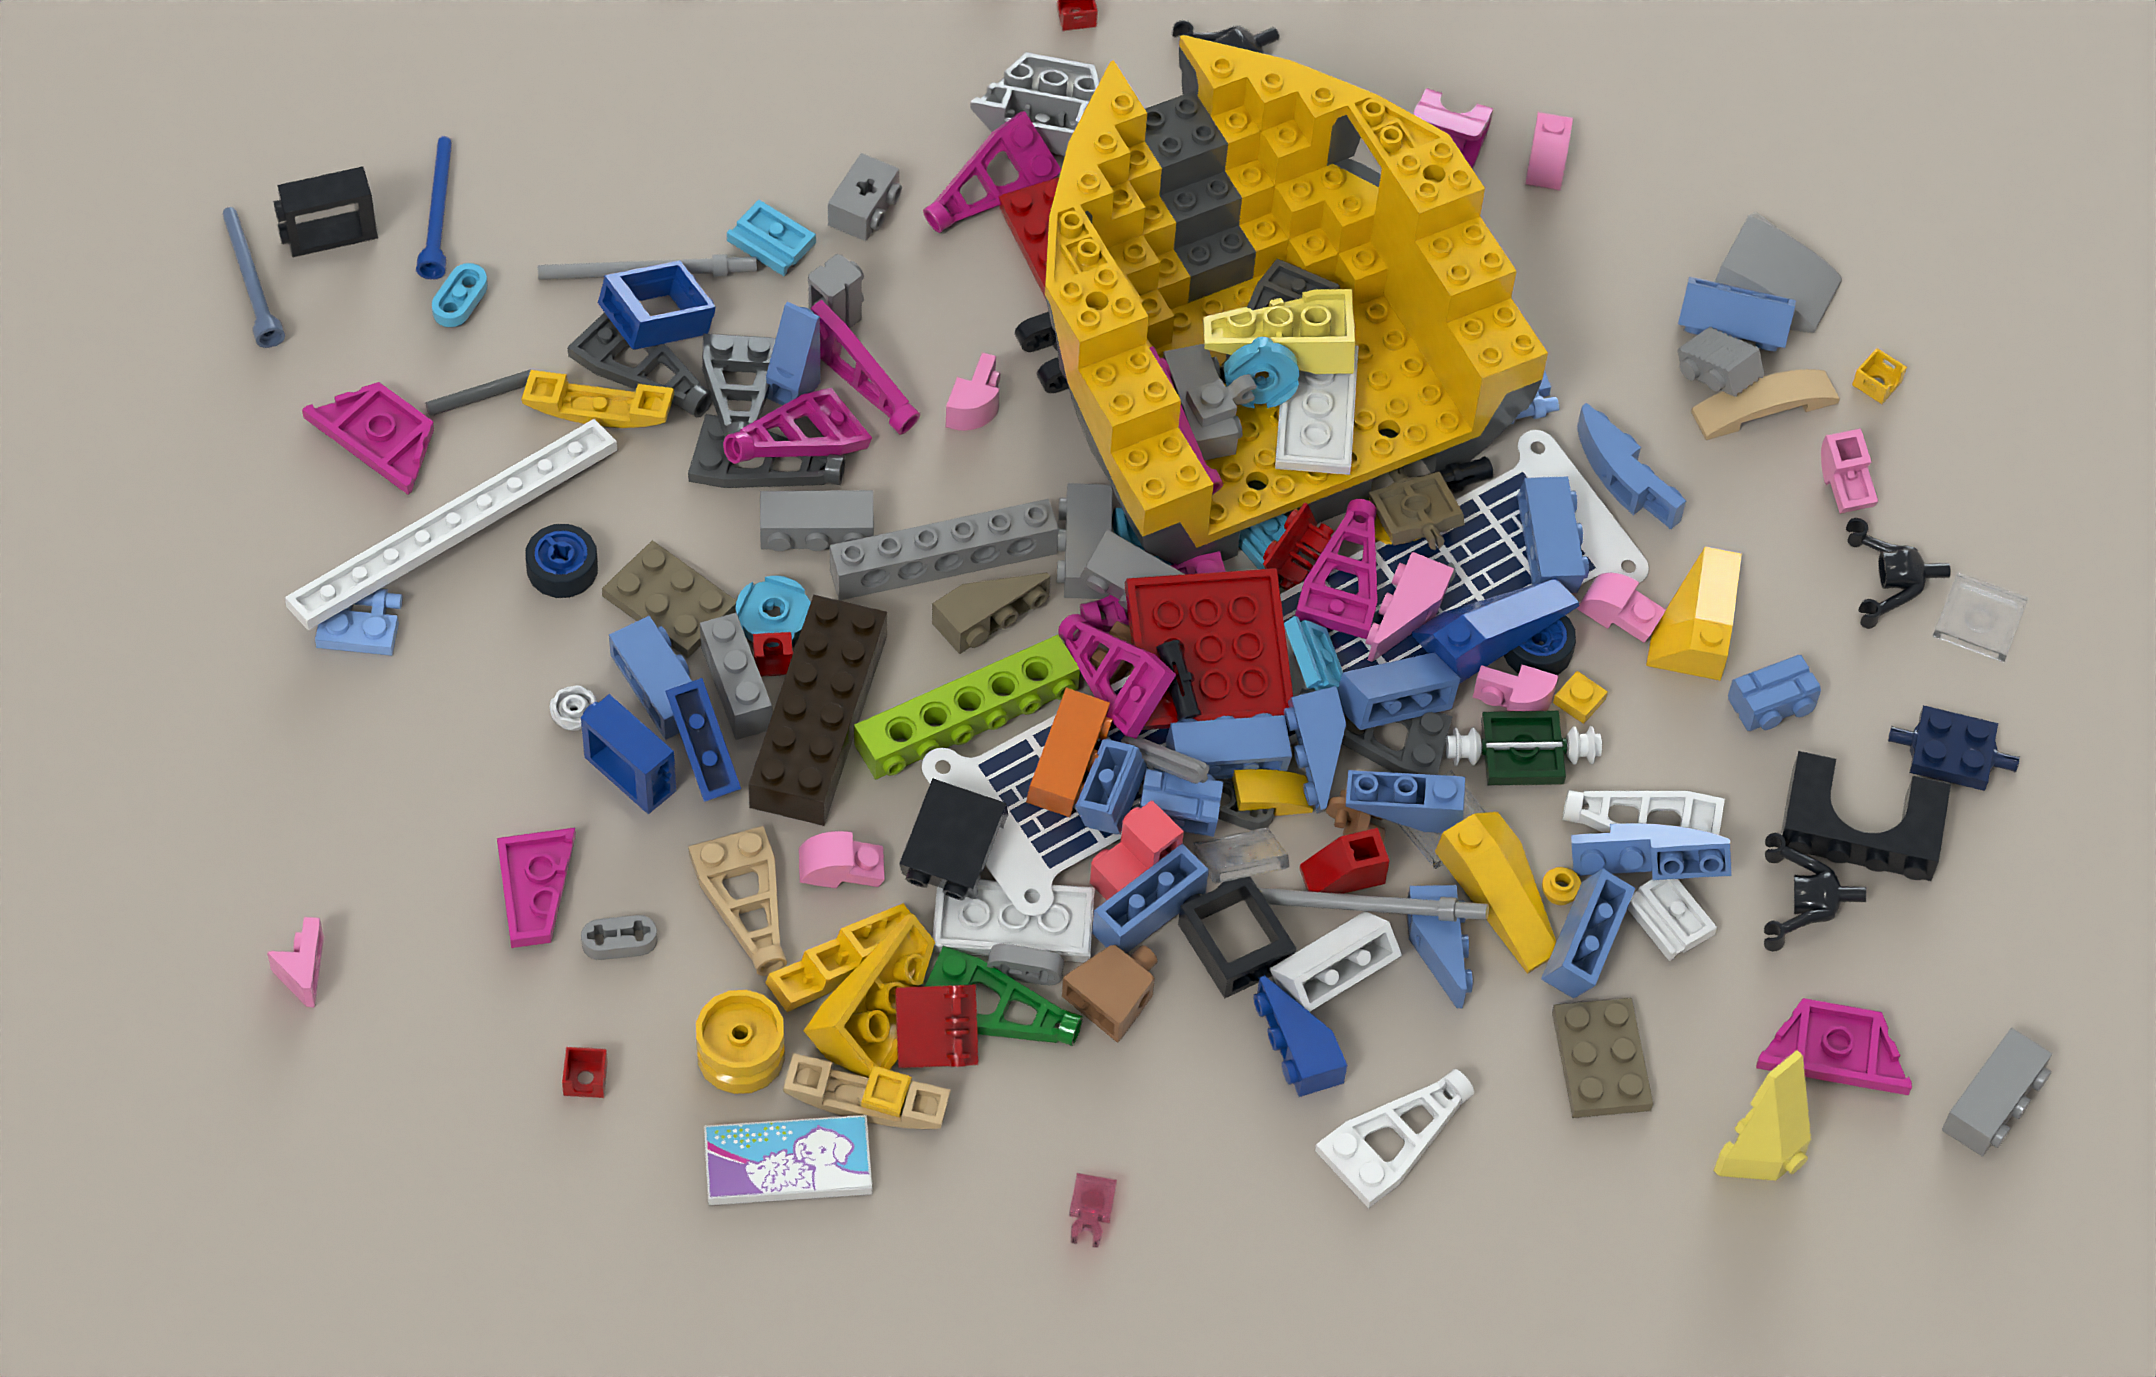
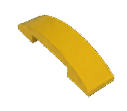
(609, 407)

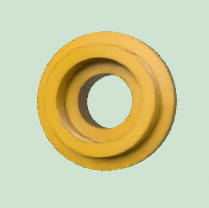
(1557, 894)

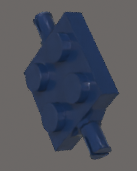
(1953, 748)

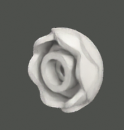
(567, 699)

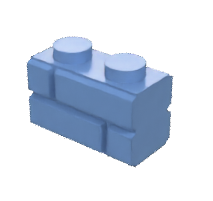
(1774, 693)
(1111, 786)
(1187, 804)

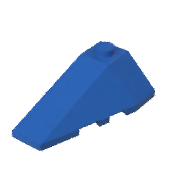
(1493, 626)

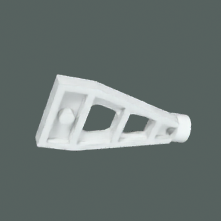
(1695, 809)
(1362, 1167)

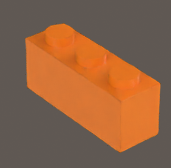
(1069, 752)

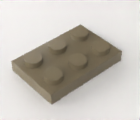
(669, 593)
(1602, 1057)

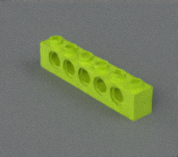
(977, 690)

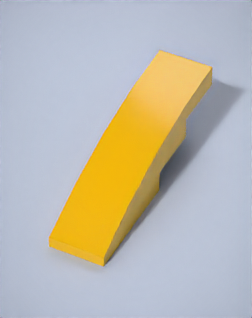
(832, 962)

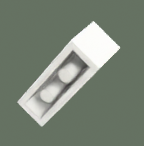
(1337, 960)

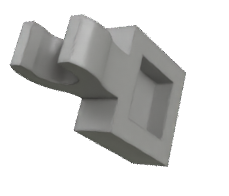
(1216, 402)

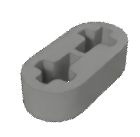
(619, 937)
(1027, 964)

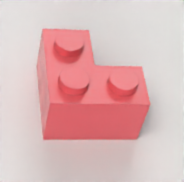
(1145, 840)

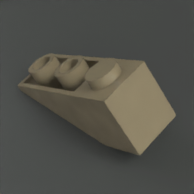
(981, 608)

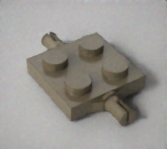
(1416, 508)

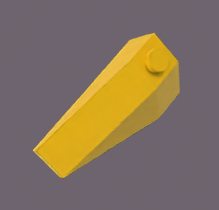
(1699, 619)
(1495, 871)
(859, 1018)

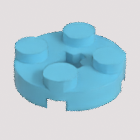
(1268, 357)
(764, 595)

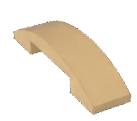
(1769, 395)
(841, 1093)

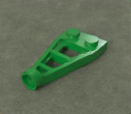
(963, 969)

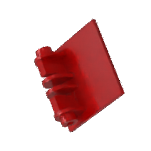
(1300, 530)
(936, 1026)

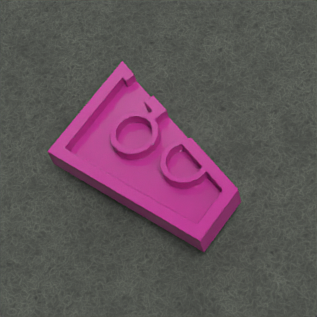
(533, 882)

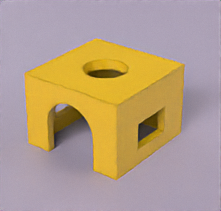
(1873, 368)

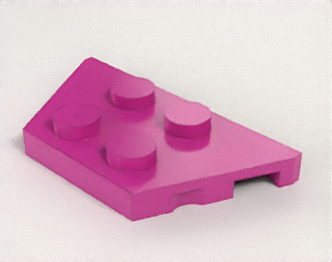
(378, 431)
(1839, 1047)

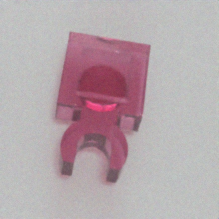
(1091, 1204)

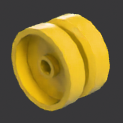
(740, 1041)

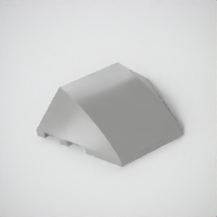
(1048, 90)
(1780, 266)

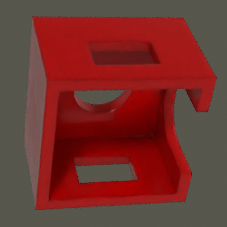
(1086, 10)
(772, 660)
(584, 1060)

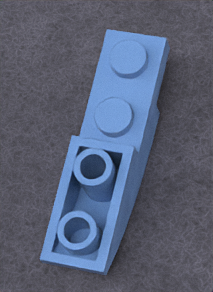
(1617, 465)
(1663, 849)

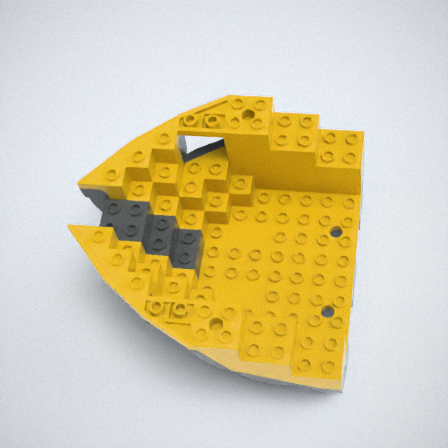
(1184, 215)

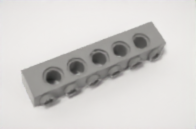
(943, 549)

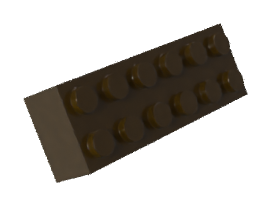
(818, 710)

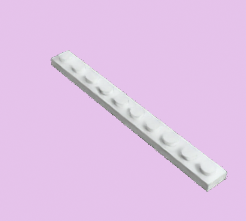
(450, 524)

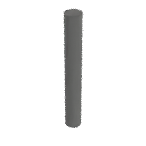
(477, 393)

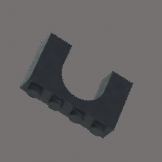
(1816, 829)

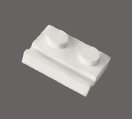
(1670, 916)

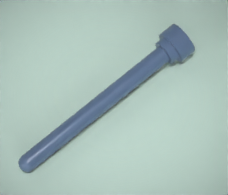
(266, 328)

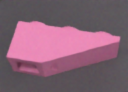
(1415, 601)

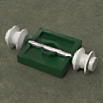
(1523, 747)

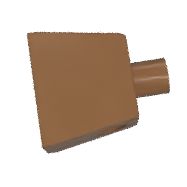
(1112, 988)

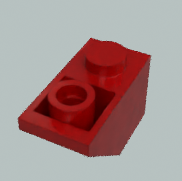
(1347, 864)

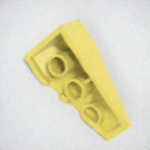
(1312, 327)
(1774, 1131)

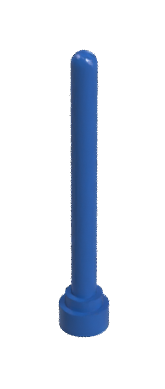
(432, 261)

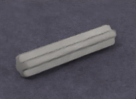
(1170, 760)

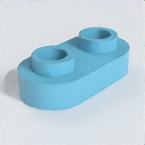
(458, 298)

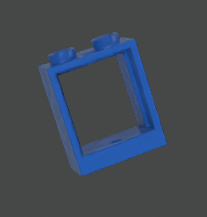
(625, 289)
(628, 753)

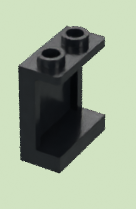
(952, 839)

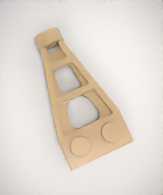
(736, 856)

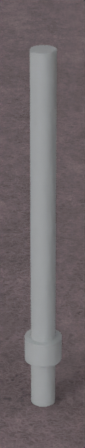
(718, 265)
(1446, 908)

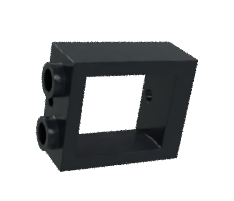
(322, 194)
(1246, 970)

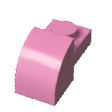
(1549, 151)
(975, 401)
(1846, 468)
(1616, 601)
(1526, 692)
(837, 858)

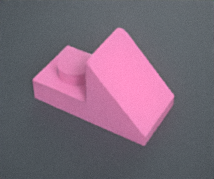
(301, 968)

